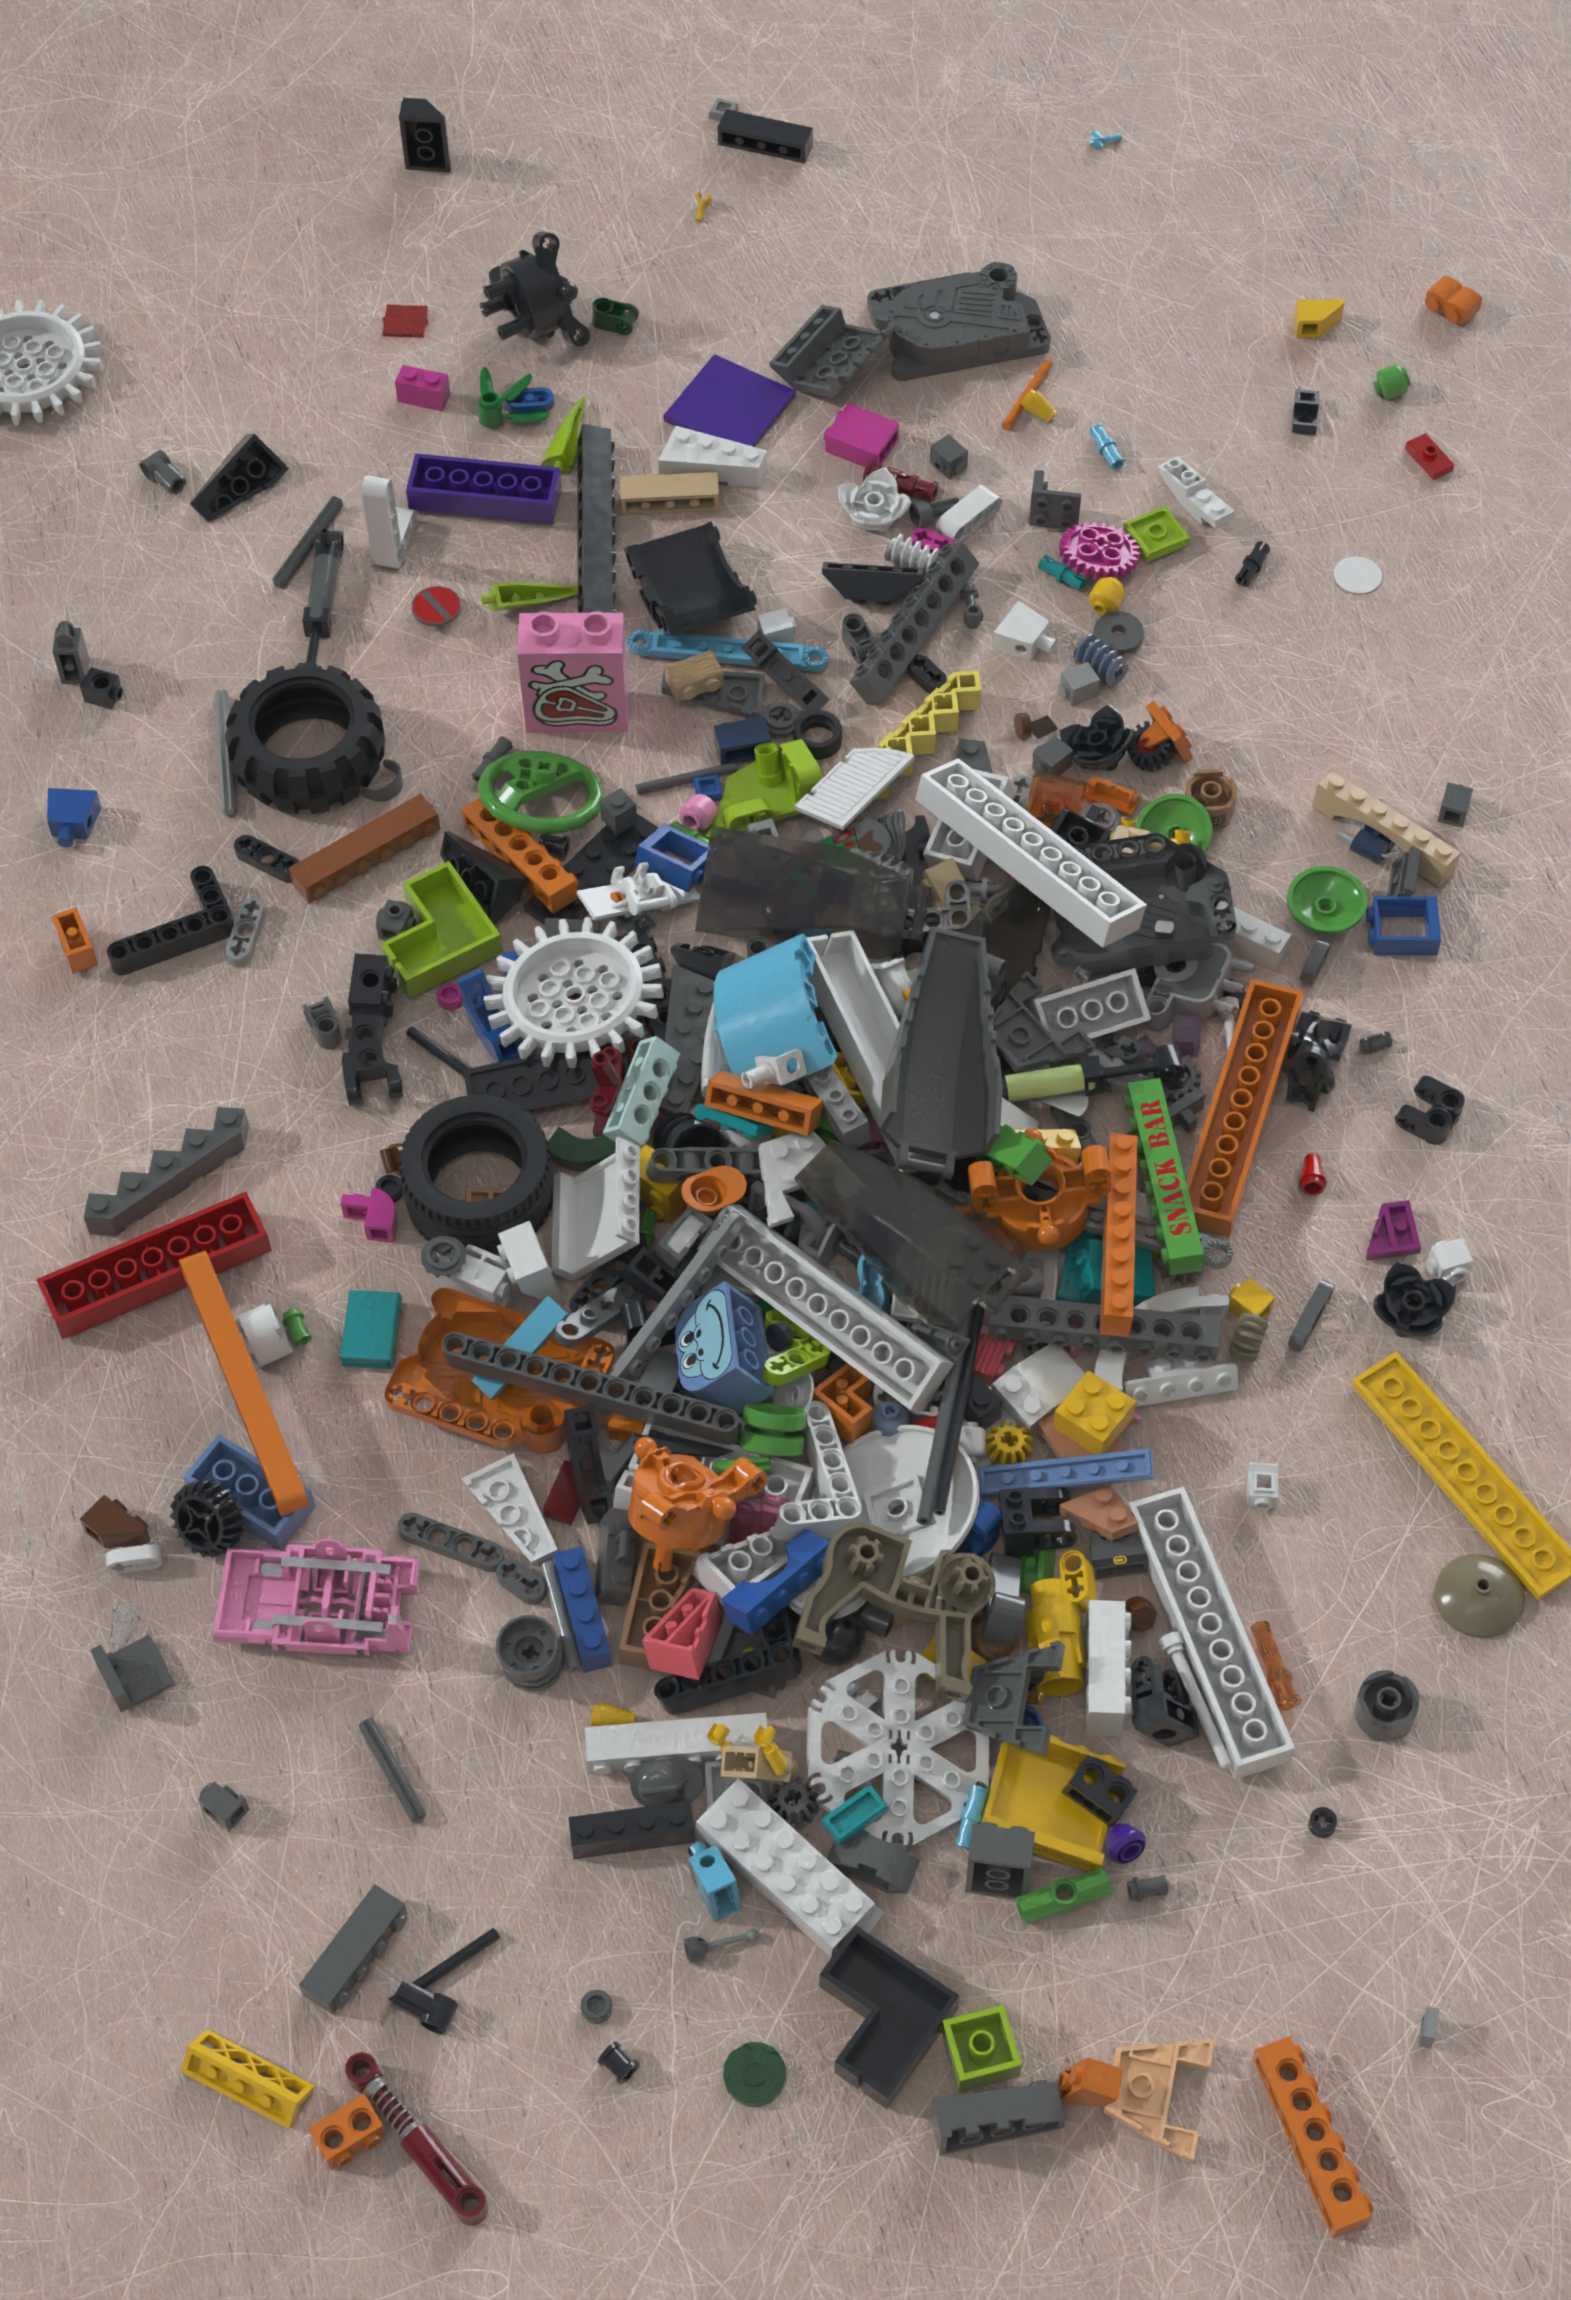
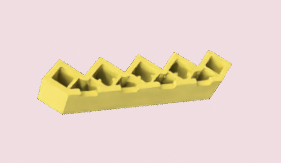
(935, 716)

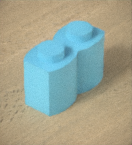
(872, 1285)

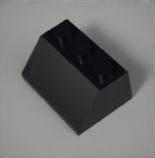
(424, 136)

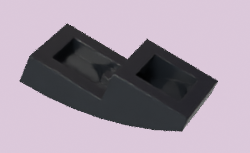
(1305, 411)

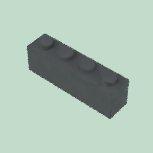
(354, 1949)

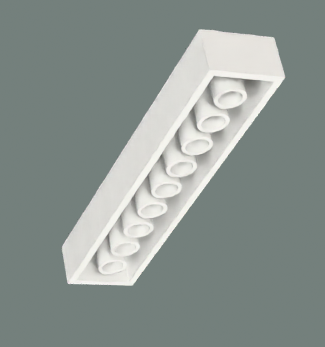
(1031, 852)
(833, 1312)
(1212, 1633)

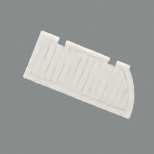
(853, 785)

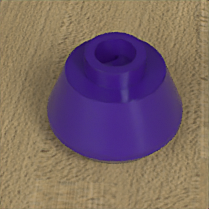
(1125, 1843)

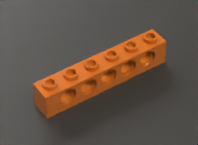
(518, 848)
(1338, 2215)

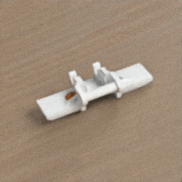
(633, 895)

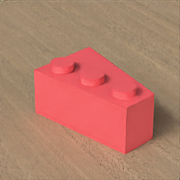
(685, 1635)

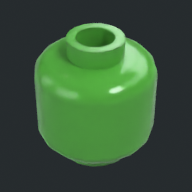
(1391, 382)

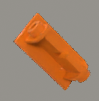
(1118, 796)

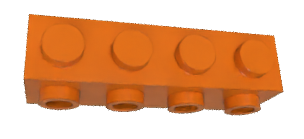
(764, 1103)

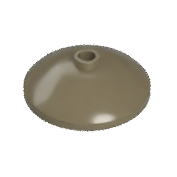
(1476, 1610)

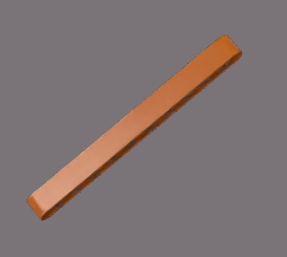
(244, 1384)

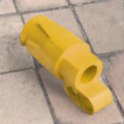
(1058, 1617)

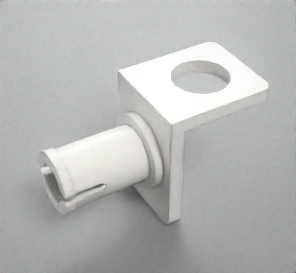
(774, 1070)

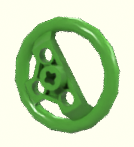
(536, 776)

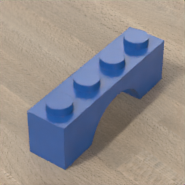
(755, 1603)
(583, 1609)

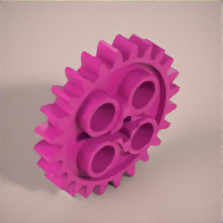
(1099, 551)

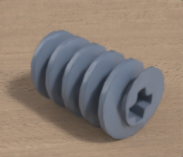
(1101, 659)

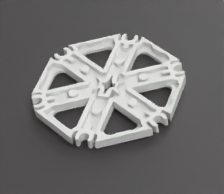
(879, 1758)

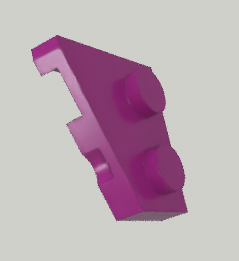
(1394, 1232)

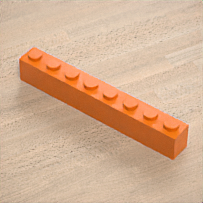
(1119, 1238)

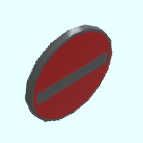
(436, 606)

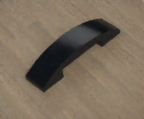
(784, 673)
(586, 1463)

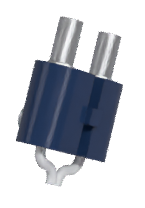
(1369, 843)

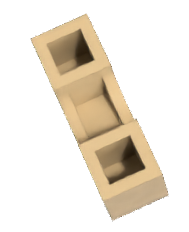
(938, 878)

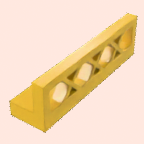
(242, 2080)

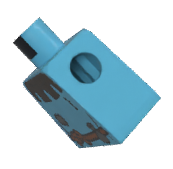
(713, 1881)

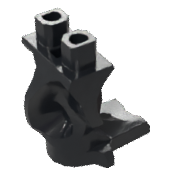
(1317, 1044)

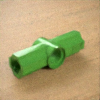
(1081, 1888)

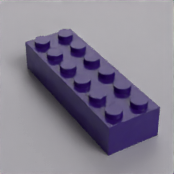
(484, 488)

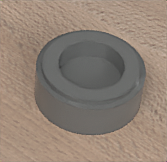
(596, 2006)

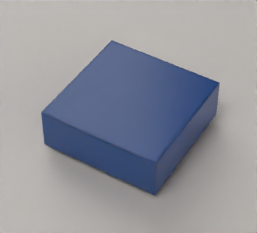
(708, 786)

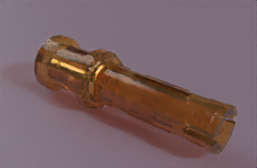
(1278, 1677)

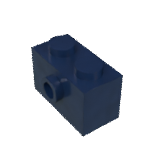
(738, 739)

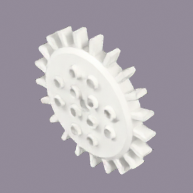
(47, 346)
(557, 961)

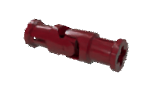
(907, 484)

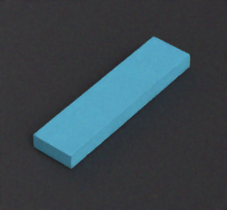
(528, 1337)

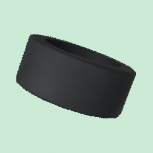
(822, 719)

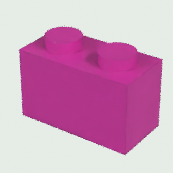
(422, 388)

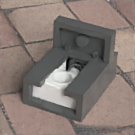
(682, 1240)

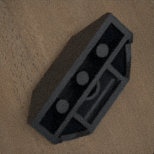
(871, 582)

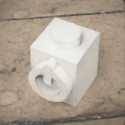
(1449, 1261)

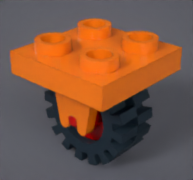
(1156, 742)

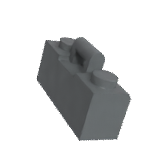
(615, 1558)

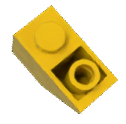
(1317, 317)

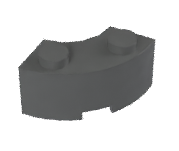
(875, 1862)

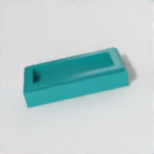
(854, 1815)

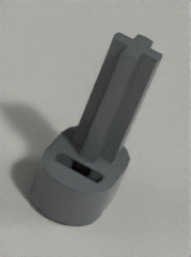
(923, 512)

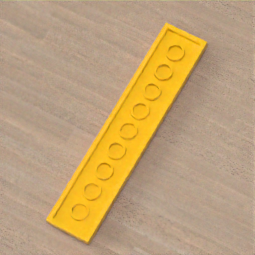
(1466, 1474)

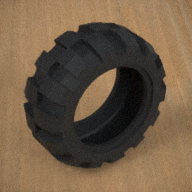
(294, 696)

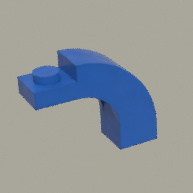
(473, 989)

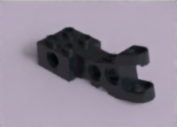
(370, 1007)

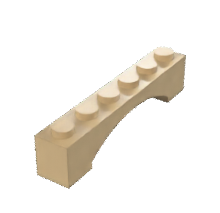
(1342, 798)

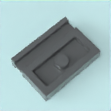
(1404, 874)

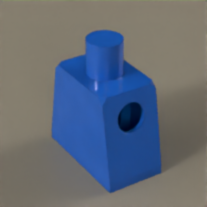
(72, 814)

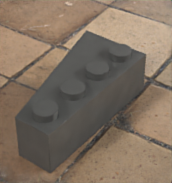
(996, 2116)

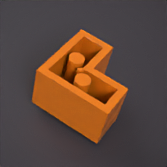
(846, 1397)

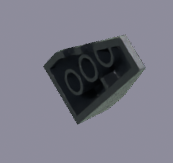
(241, 475)
(490, 880)

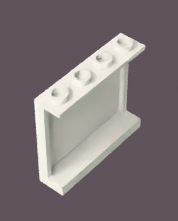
(596, 1213)

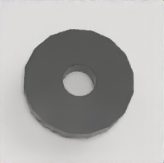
(1120, 622)

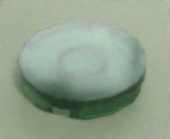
(754, 2074)

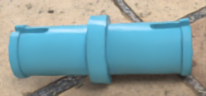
(1107, 446)
(971, 1814)

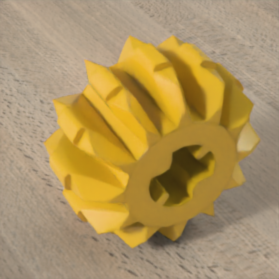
(1018, 1440)

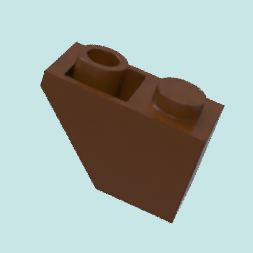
(113, 1526)

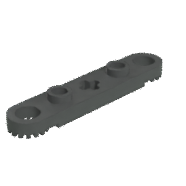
(595, 1315)

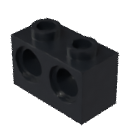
(1095, 1797)

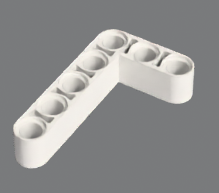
(387, 525)
(838, 1494)

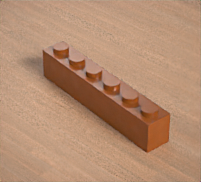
(364, 848)

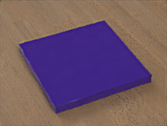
(730, 402)

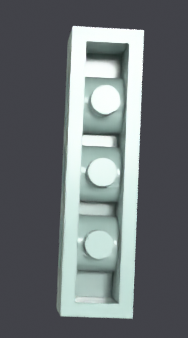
(642, 1091)

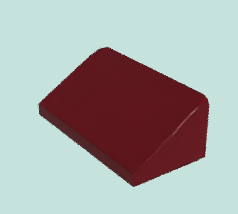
(562, 1500)

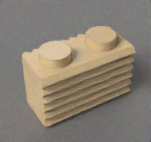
(694, 676)

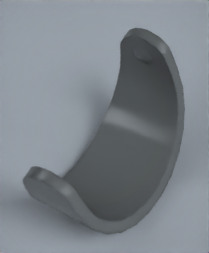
(389, 791)

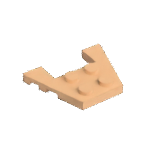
(1148, 2088)

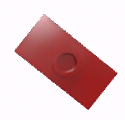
(1429, 456)

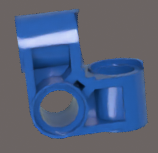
(983, 1532)

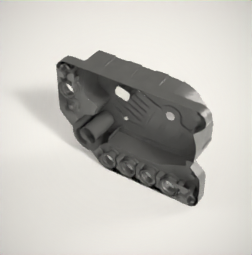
(1178, 911)

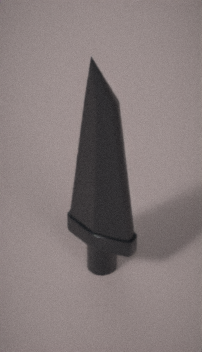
(684, 1446)

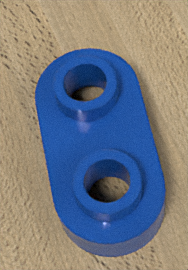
(532, 400)

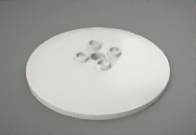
(893, 1474)

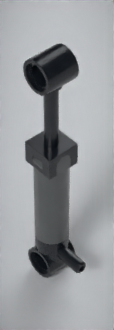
(317, 614)

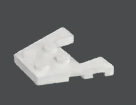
(780, 1163)

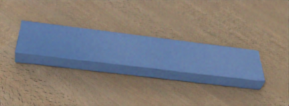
(1068, 1472)

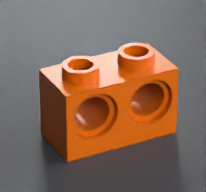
(342, 2125)

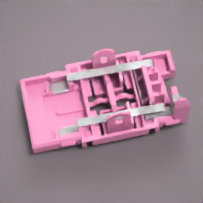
(264, 1595)

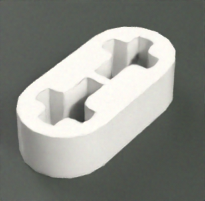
(133, 1559)

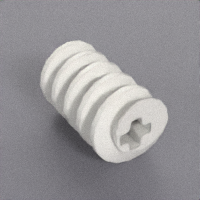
(908, 555)

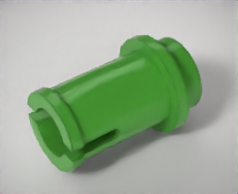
(294, 1321)

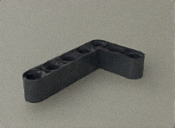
(180, 935)
(740, 1669)

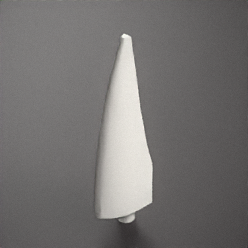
(713, 1054)

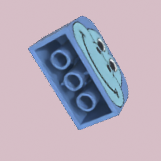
(723, 1349)

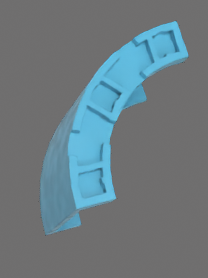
(769, 1009)

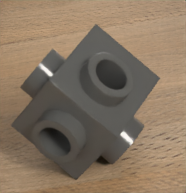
(394, 919)

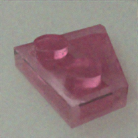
(754, 1516)

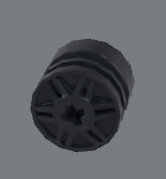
(683, 1131)

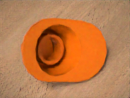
(714, 1189)

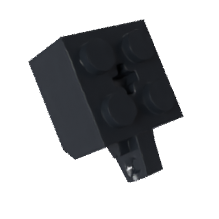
(1081, 829)

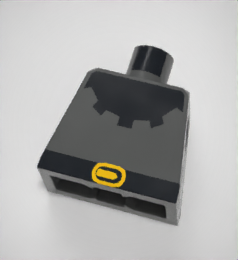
(1117, 1557)

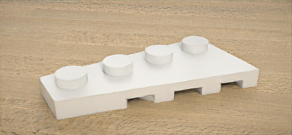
(511, 1503)

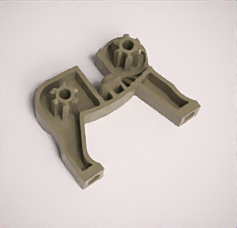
(870, 1565)

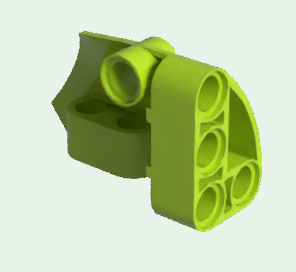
(768, 786)

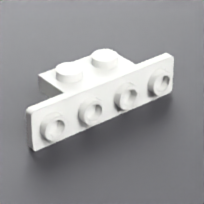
(1180, 1379)

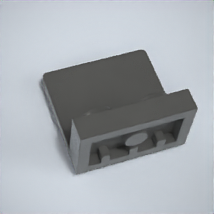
(1052, 507)
(133, 1672)

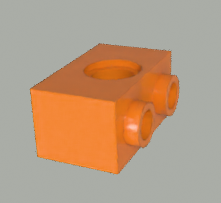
(74, 940)

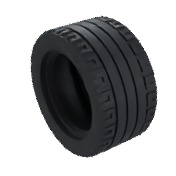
(465, 1127)

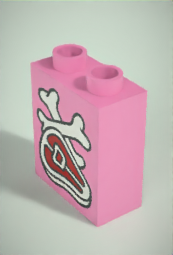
(573, 672)

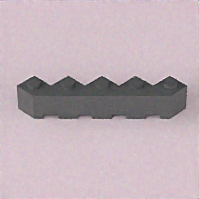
(168, 1173)

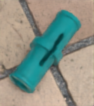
(1062, 573)

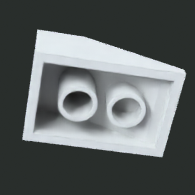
(528, 1263)
(1037, 1385)

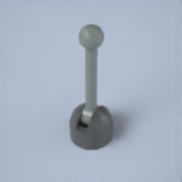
(697, 1948)

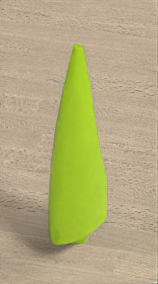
(563, 447)
(522, 594)

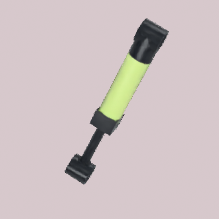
(1088, 1076)

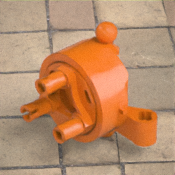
(683, 1501)

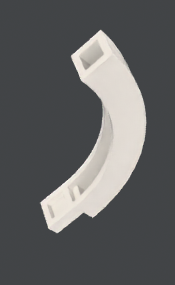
(1183, 1300)

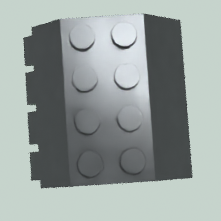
(828, 352)

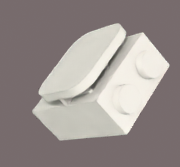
(480, 1277)

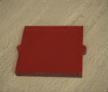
(405, 321)

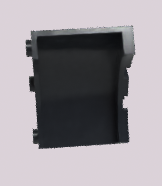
(688, 580)

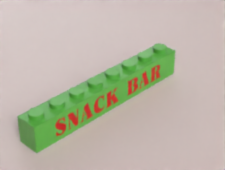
(1165, 1177)

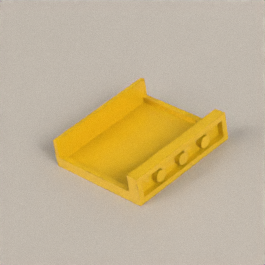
(1029, 1795)

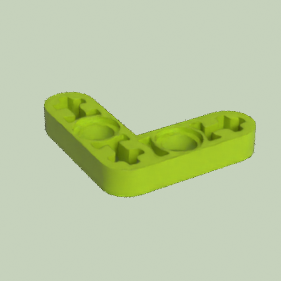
(806, 1351)

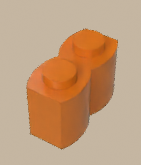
(1453, 300)

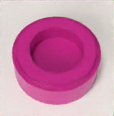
(449, 997)

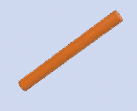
(1034, 383)

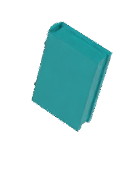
(371, 1329)

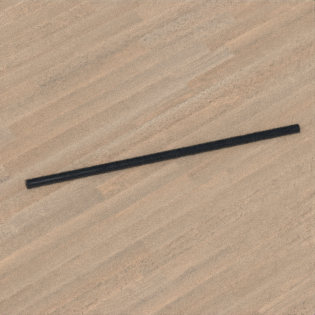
(959, 1411)

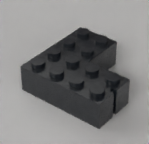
(900, 2012)

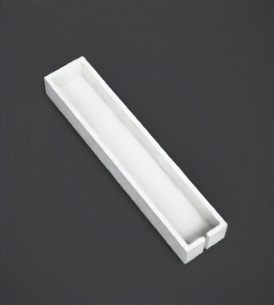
(857, 1016)

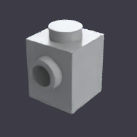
(1079, 684)

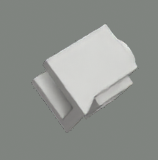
(1262, 1497)

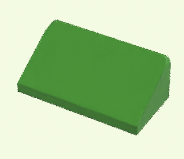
(1036, 1568)

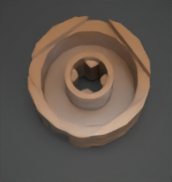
(1215, 793)

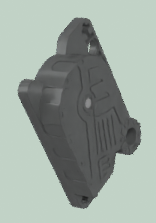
(959, 322)

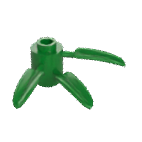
(490, 403)

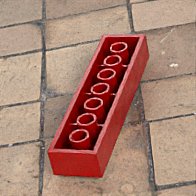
(149, 1265)

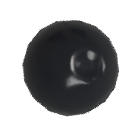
(844, 1640)

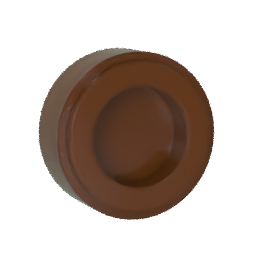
(1022, 725)

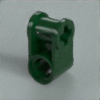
(612, 316)

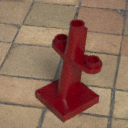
(608, 1073)

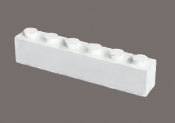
(632, 1744)

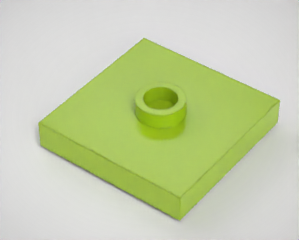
(1157, 533)

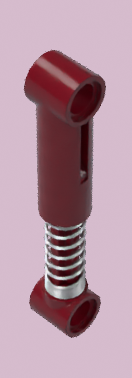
(418, 2141)

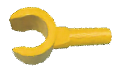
(702, 203)

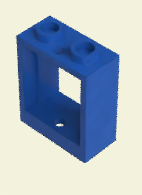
(669, 869)
(1404, 907)

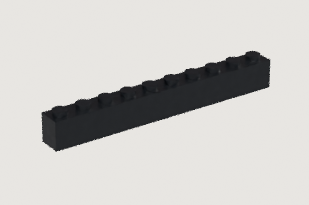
(595, 520)

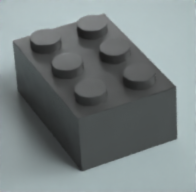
(999, 1860)

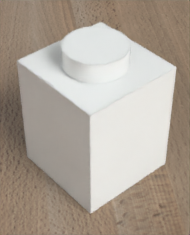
(777, 626)

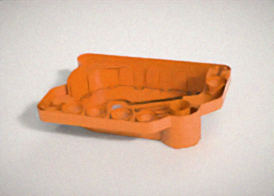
(452, 1390)

